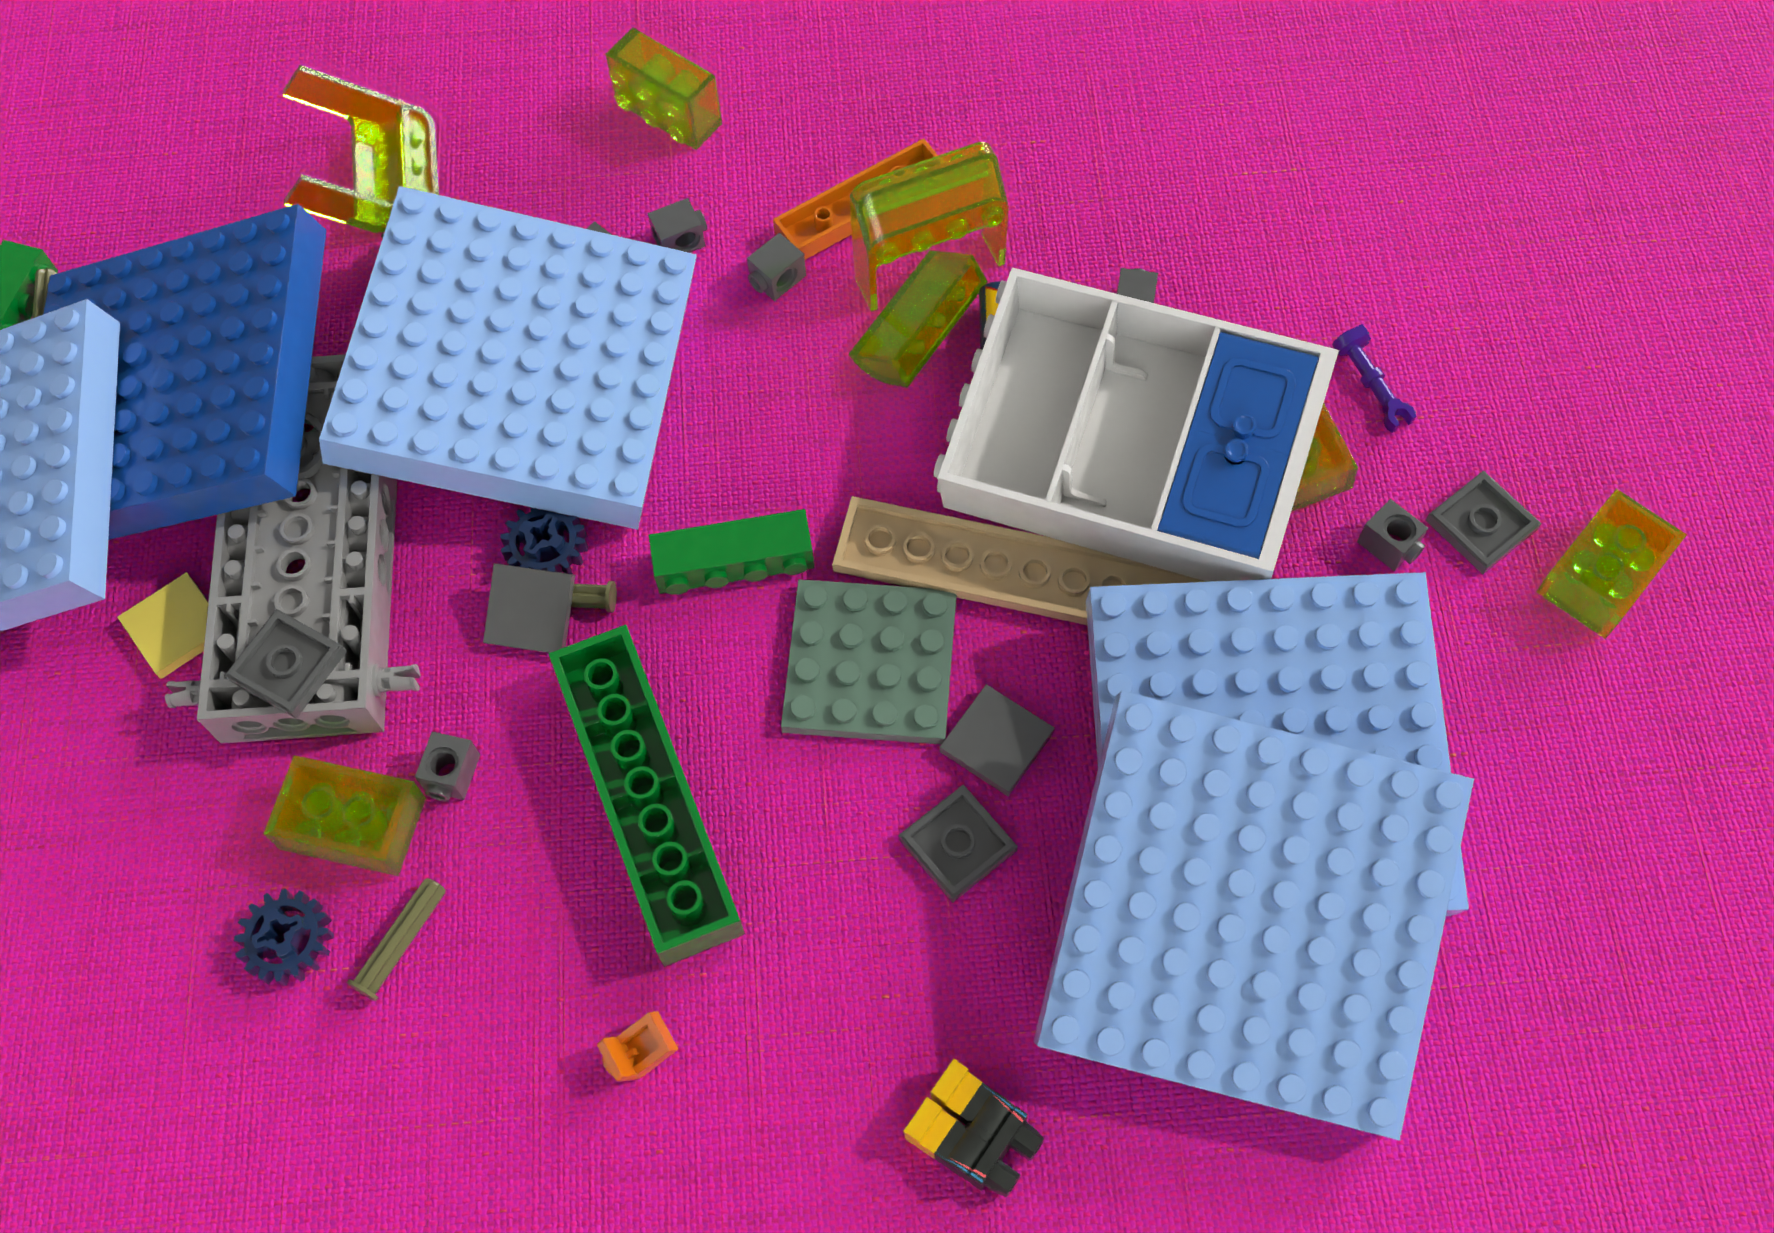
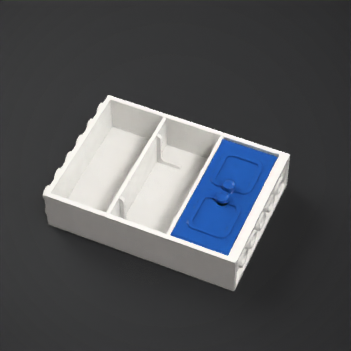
(1135, 429)

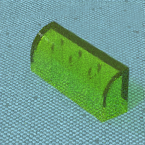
(919, 317)

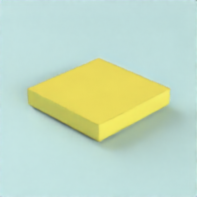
(169, 625)

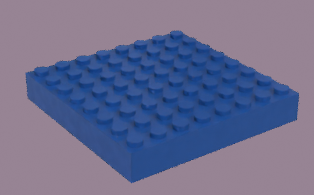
(207, 365)

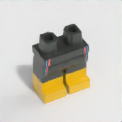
(988, 1134)

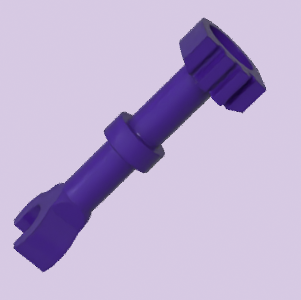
(1352, 344)

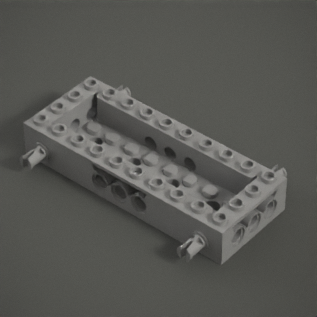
(341, 592)

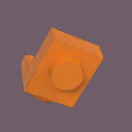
(637, 1048)

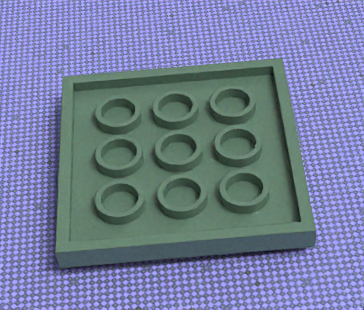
(870, 662)

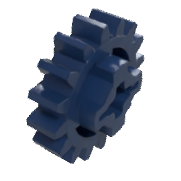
(544, 541)
(302, 937)

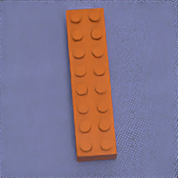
(828, 216)

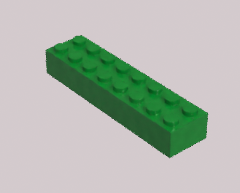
(646, 796)

